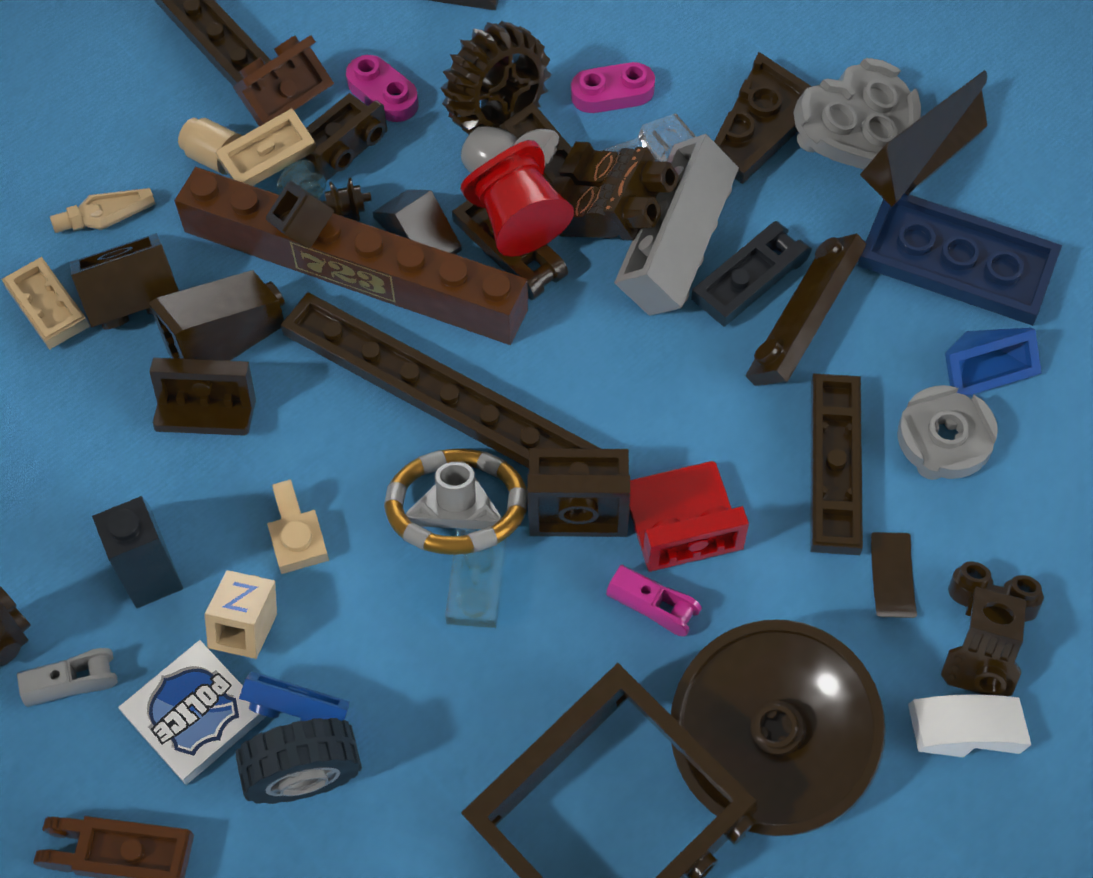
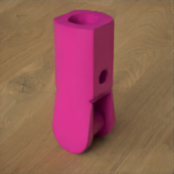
(646, 596)

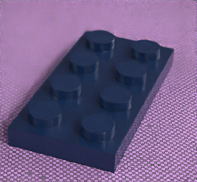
(961, 257)

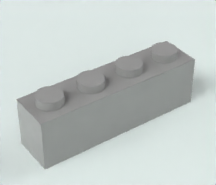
(666, 257)

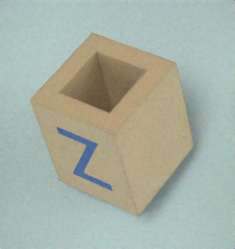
(241, 614)

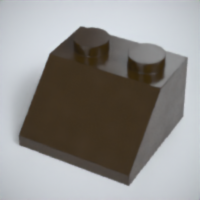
(122, 281)

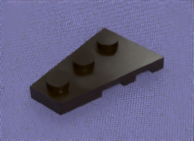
(761, 116)

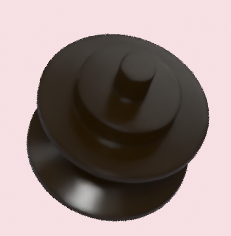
(347, 200)

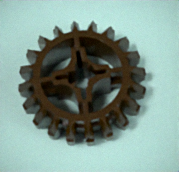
(486, 73)

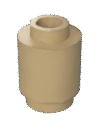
(202, 138)

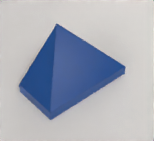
(992, 359)

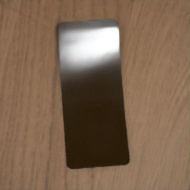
(893, 575)

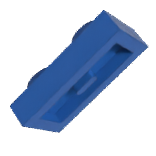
(271, 696)

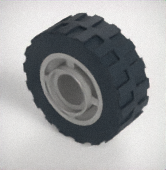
(298, 760)

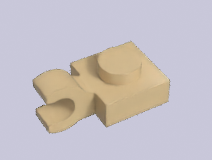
(297, 534)

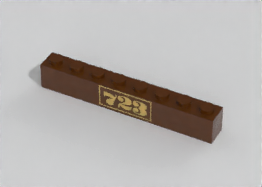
(359, 258)

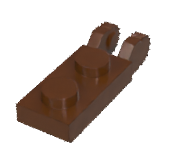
(117, 848)

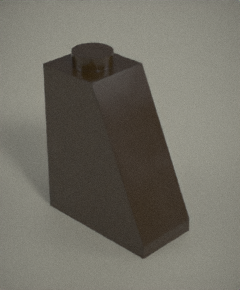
(218, 317)

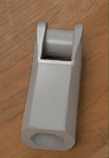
(60, 678)

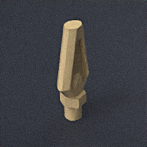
(103, 210)

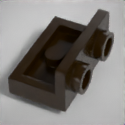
(345, 133)
(202, 396)

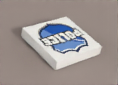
(191, 712)

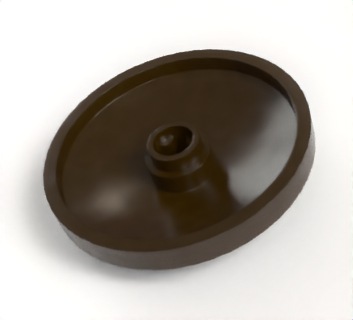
(786, 719)

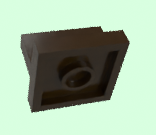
(578, 492)

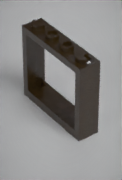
(568, 734)

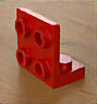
(685, 516)

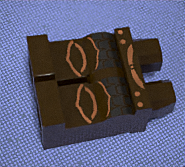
(613, 190)

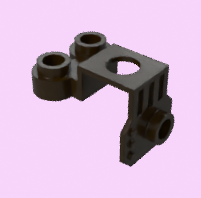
(995, 631)

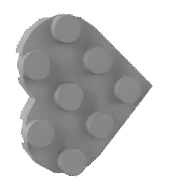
(856, 113)

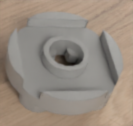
(944, 457)

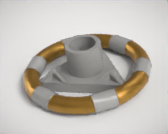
(455, 502)

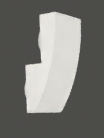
(964, 722)

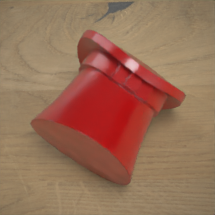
(518, 199)

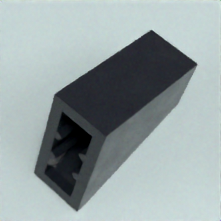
(137, 551)

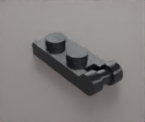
(750, 273)

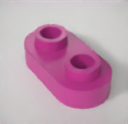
(375, 79)
(613, 87)

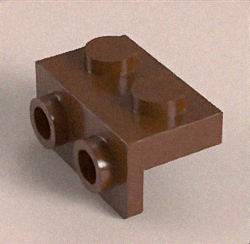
(284, 81)

